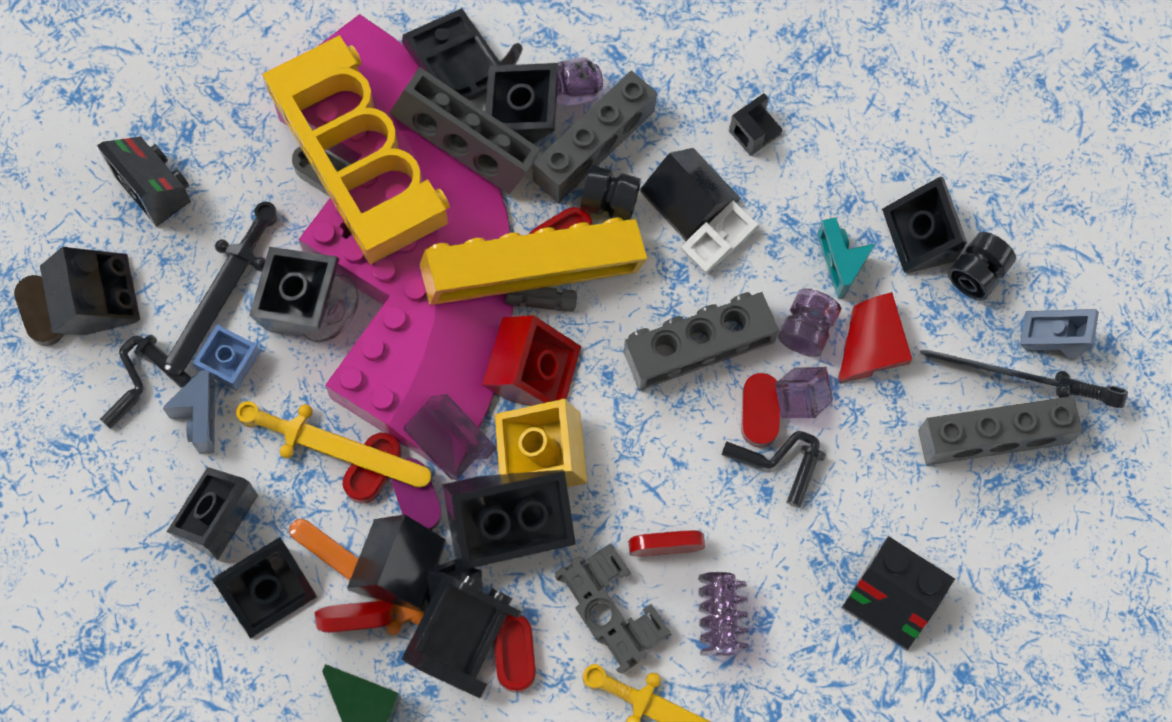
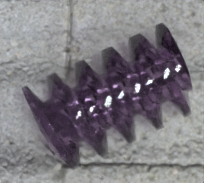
(722, 614)

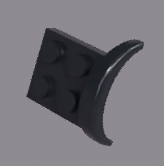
(456, 53)

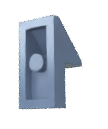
(1060, 330)
(197, 402)

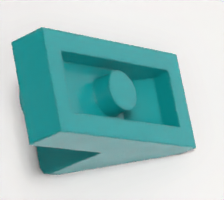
(842, 263)

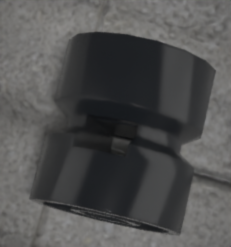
(610, 193)
(982, 266)

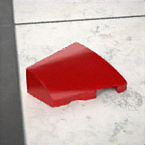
(874, 339)

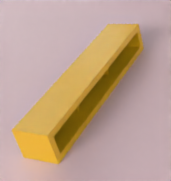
(531, 260)

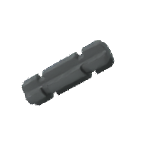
(544, 298)

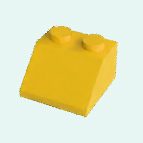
(542, 440)

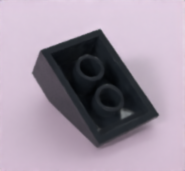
(508, 516)

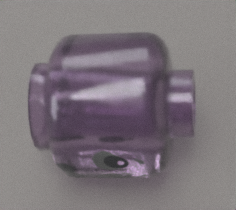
(578, 81)

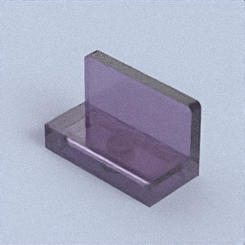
(448, 436)

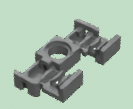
(622, 641)

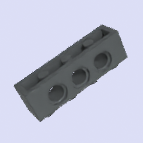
(464, 131)
(594, 136)
(653, 368)
(999, 430)

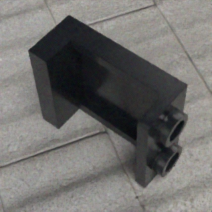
(458, 632)

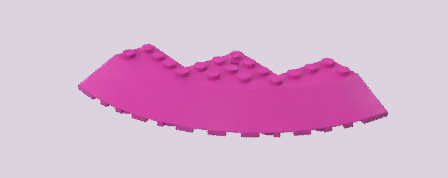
(409, 345)

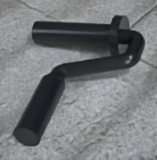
(146, 347)
(805, 471)

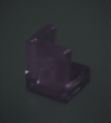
(804, 392)

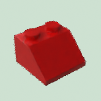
(531, 362)

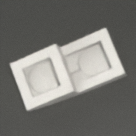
(719, 237)

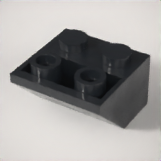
(88, 291)

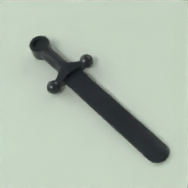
(239, 257)
(1109, 395)

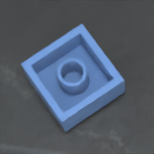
(227, 357)

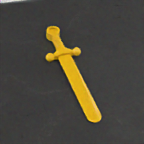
(332, 444)
(642, 700)

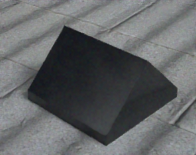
(524, 98)
(687, 191)
(925, 227)
(213, 512)
(397, 561)
(264, 587)

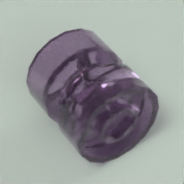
(810, 321)

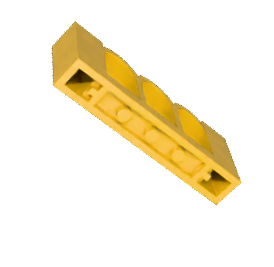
(331, 70)

